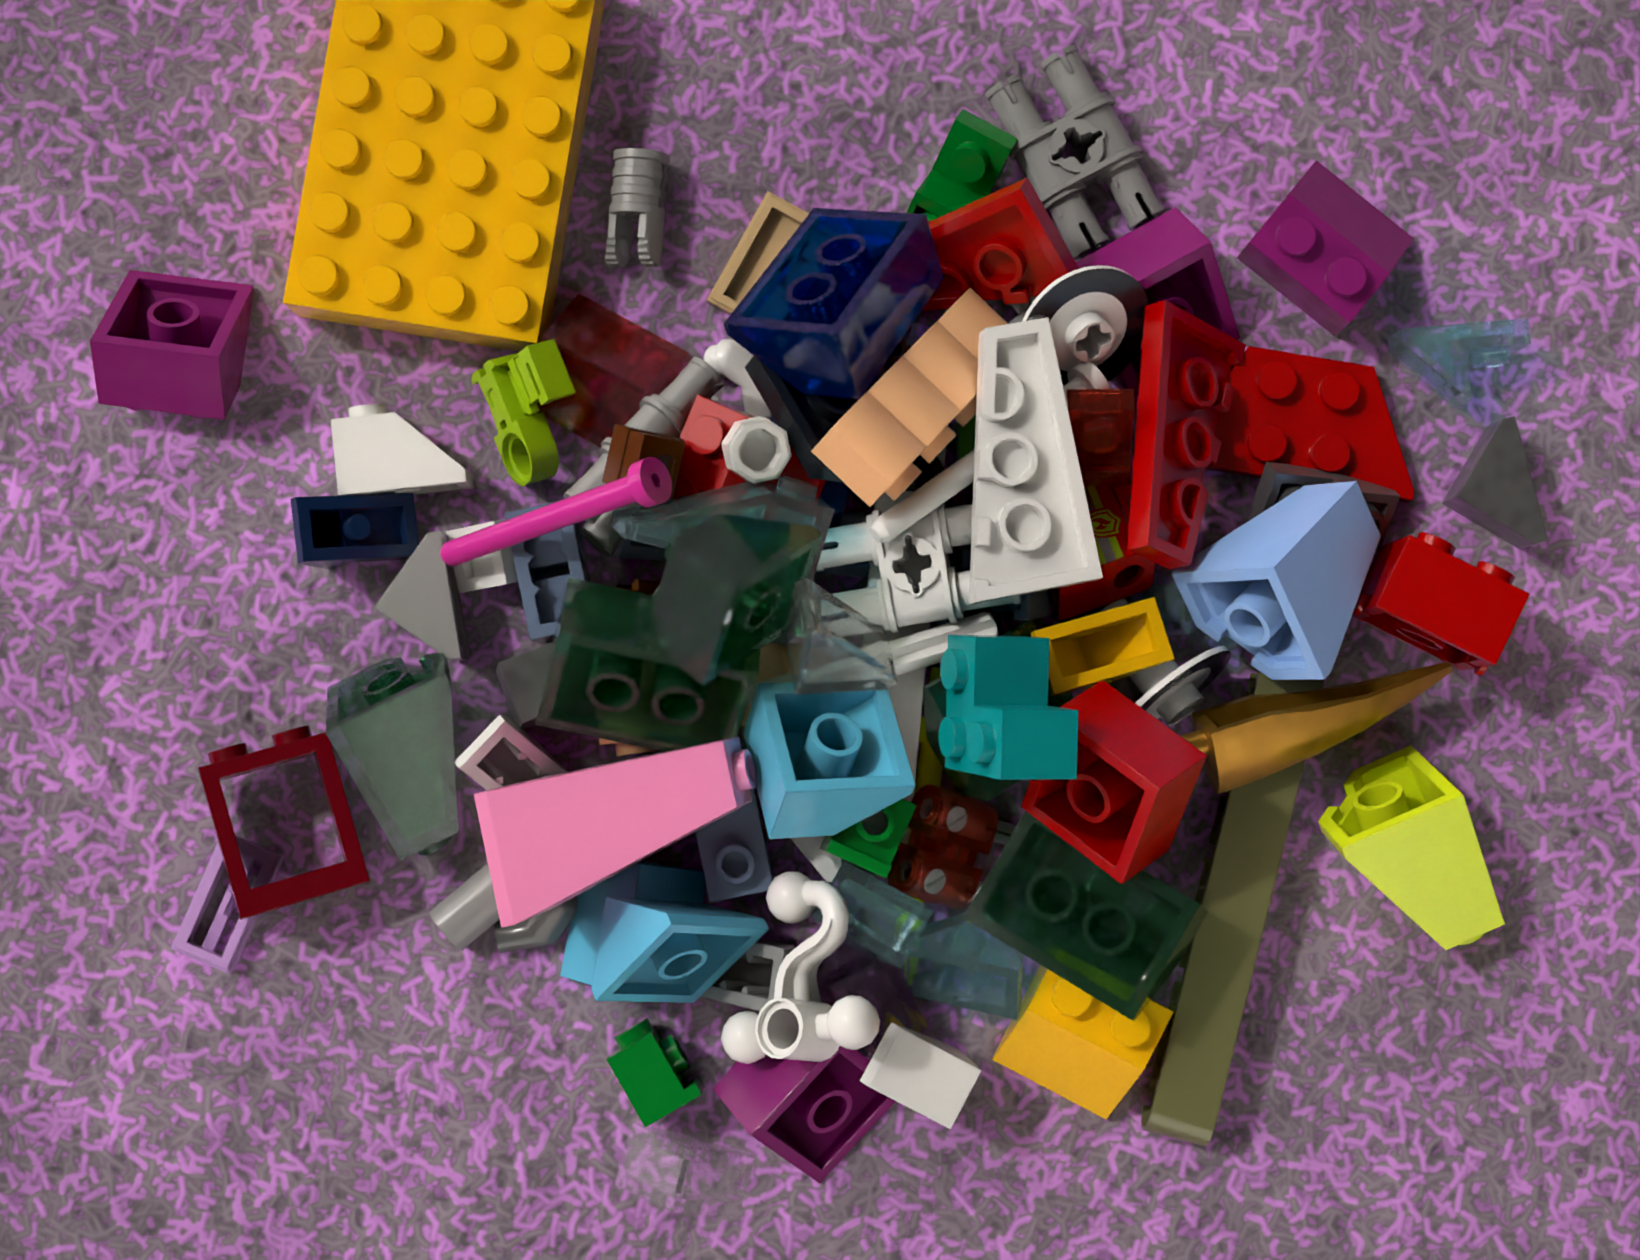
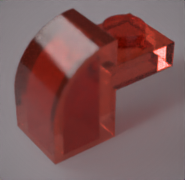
(1102, 434)

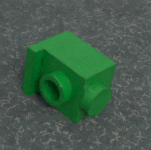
(876, 850)
(652, 1071)

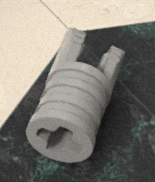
(637, 196)

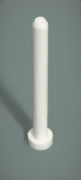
(961, 473)

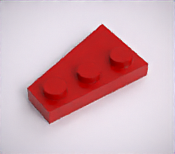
(998, 248)

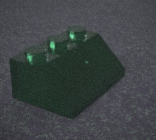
(625, 690)
(1083, 922)

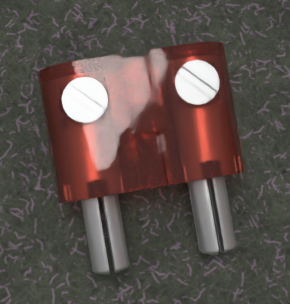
(944, 846)

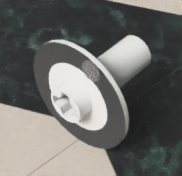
(1093, 318)
(1175, 691)

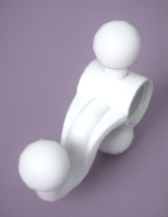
(796, 1020)

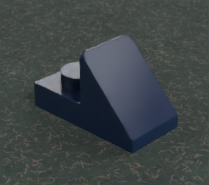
(354, 528)

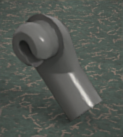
(538, 930)

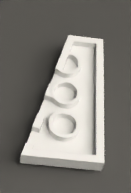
(1027, 482)

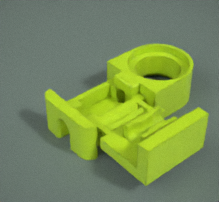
(512, 391)

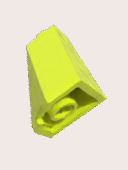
(1416, 845)

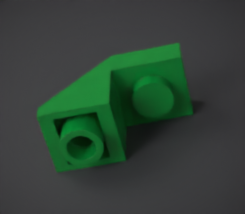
(964, 168)

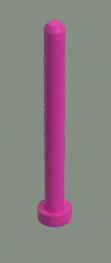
(645, 483)

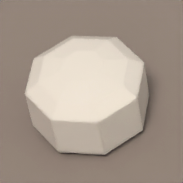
(756, 449)

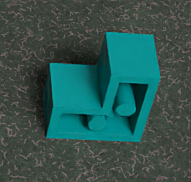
(1001, 712)

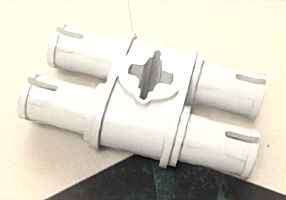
(895, 598)

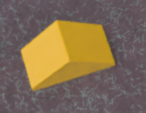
(1105, 646)

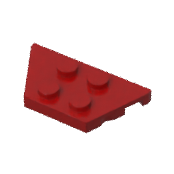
(1311, 417)

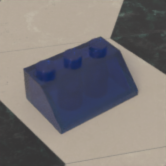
(839, 298)

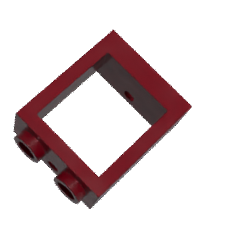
(287, 747)

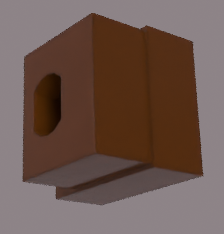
(635, 444)

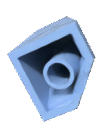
(1286, 580)

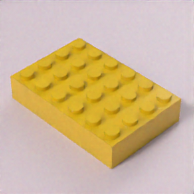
(444, 167)

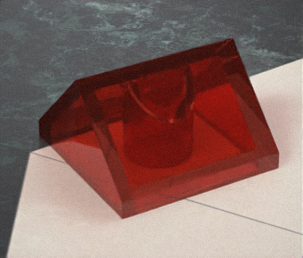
(609, 366)

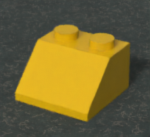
(1079, 1043)

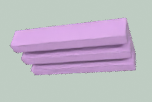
(206, 953)

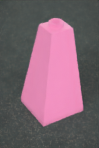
(586, 825)

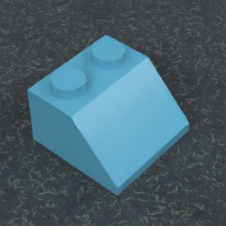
(824, 758)

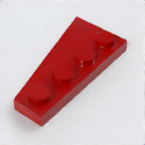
(1177, 414)

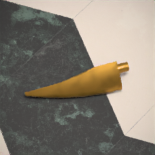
(1274, 731)

